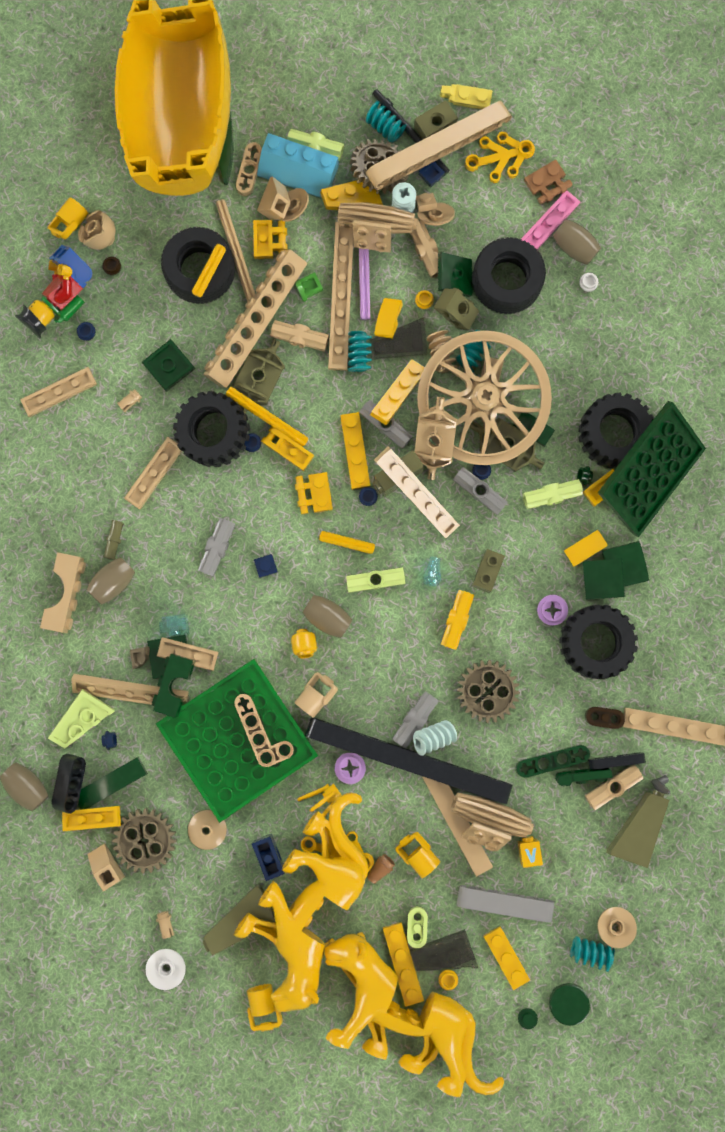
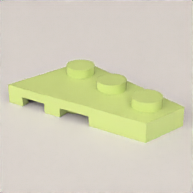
(79, 718)

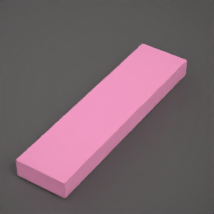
(551, 220)

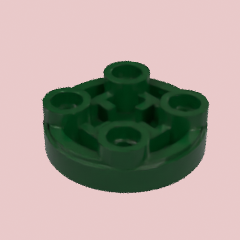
(569, 1004)

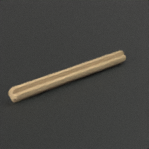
(235, 249)

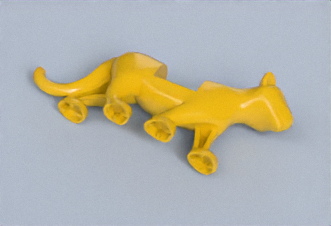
(340, 878)
(442, 1022)

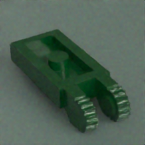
(582, 776)

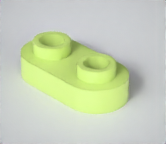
(417, 926)

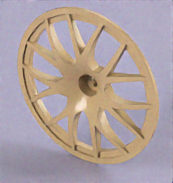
(497, 403)

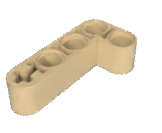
(259, 729)

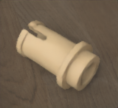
(128, 401)
(165, 924)

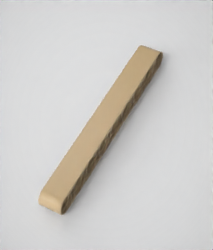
(438, 145)

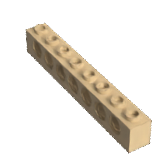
(294, 266)

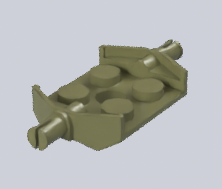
(266, 362)
(515, 435)

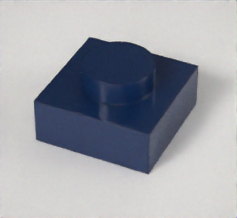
(431, 173)
(265, 566)

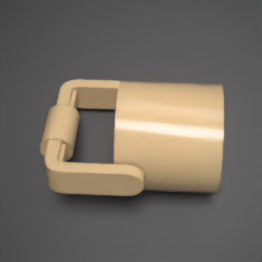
(311, 700)

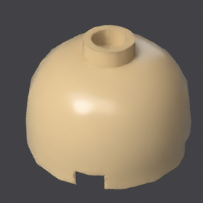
(98, 231)

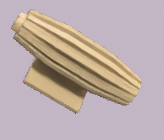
(375, 224)
(490, 821)

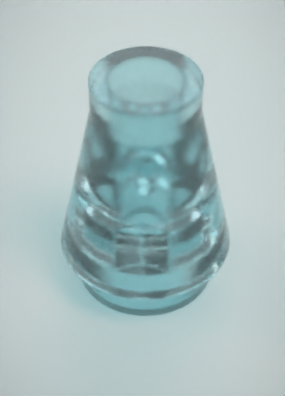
(433, 572)

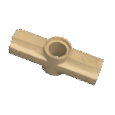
(426, 248)
(299, 335)
(624, 779)

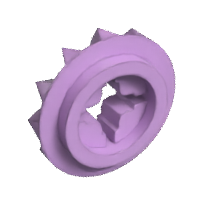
(558, 603)
(342, 762)

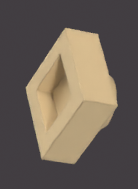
(426, 202)

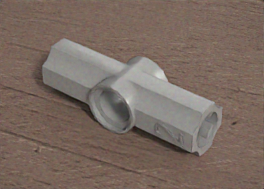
(395, 432)
(490, 499)
(216, 547)
(415, 719)

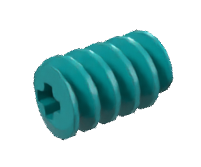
(384, 124)
(358, 351)
(473, 353)
(593, 953)

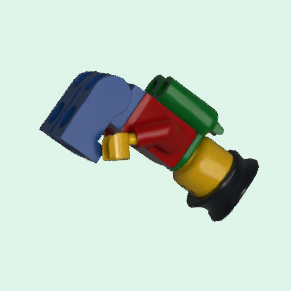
(62, 292)

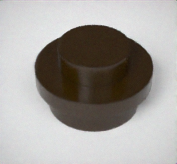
(111, 266)

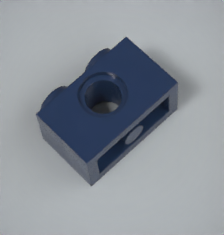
(268, 857)

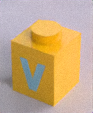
(530, 852)

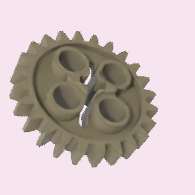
(367, 156)
(500, 704)
(126, 844)

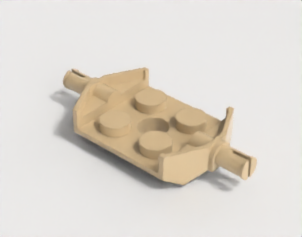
(438, 424)

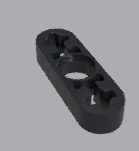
(620, 760)

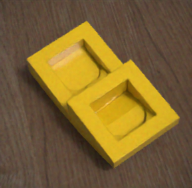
(387, 318)
(586, 548)

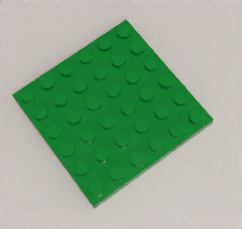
(217, 749)

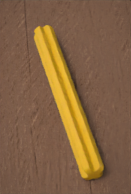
(266, 416)

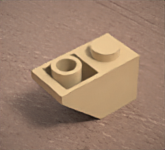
(274, 200)
(104, 867)

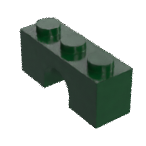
(167, 701)

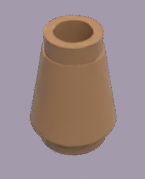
(381, 868)

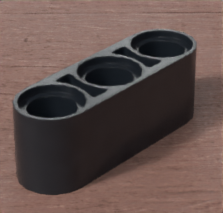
(68, 783)

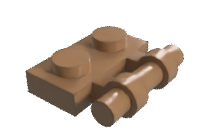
(545, 177)

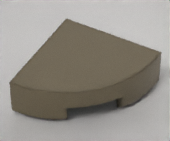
(139, 656)

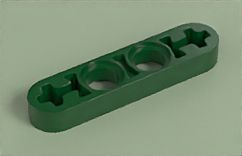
(552, 759)

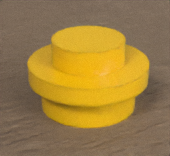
(424, 299)
(448, 979)

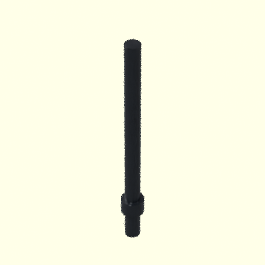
(409, 130)

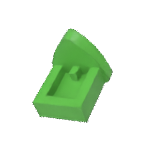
(308, 286)

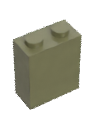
(383, 483)

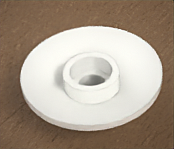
(165, 979)

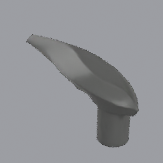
(659, 784)

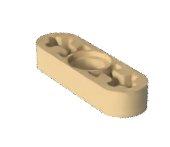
(252, 176)

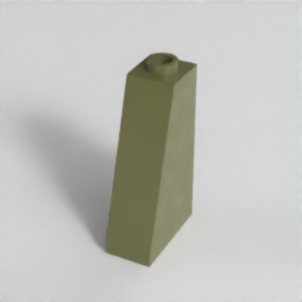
(640, 831)
(222, 933)

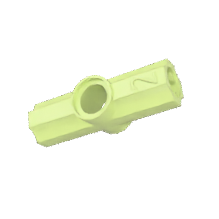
(317, 141)
(552, 494)
(388, 578)

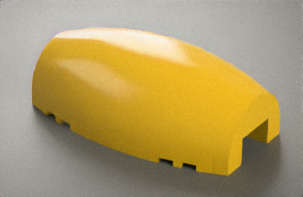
(173, 95)

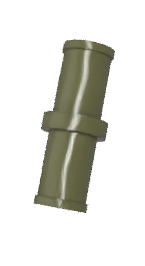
(113, 540)

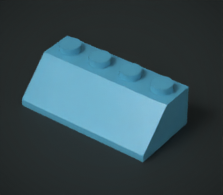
(297, 165)

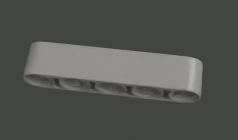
(505, 904)

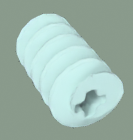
(404, 197)
(434, 737)

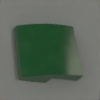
(633, 561)

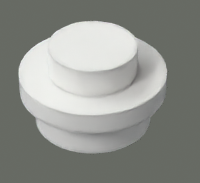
(588, 282)

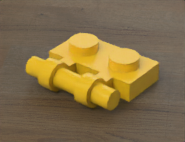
(263, 238)
(320, 493)

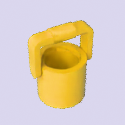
(71, 215)
(422, 858)
(260, 1005)

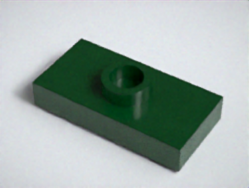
(528, 422)

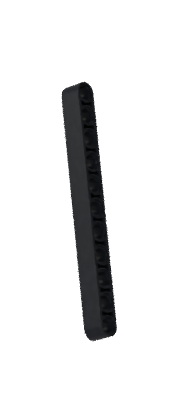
(409, 760)

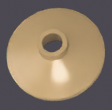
(298, 203)
(441, 216)
(217, 830)
(626, 927)

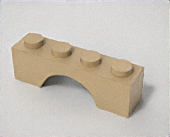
(59, 616)

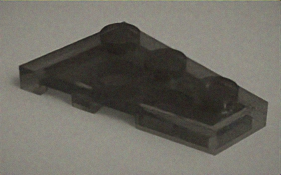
(406, 342)
(447, 952)

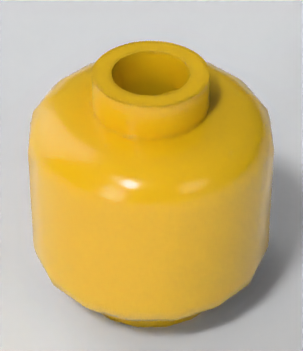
(304, 643)

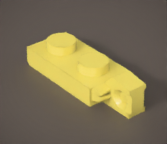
(467, 96)

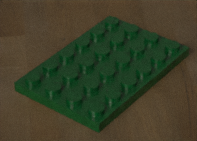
(652, 469)

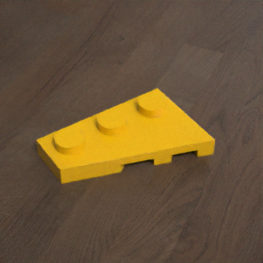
(348, 193)

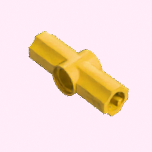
(457, 619)

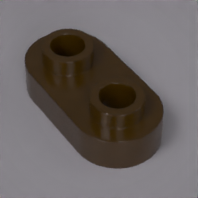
(604, 717)

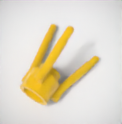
(330, 795)

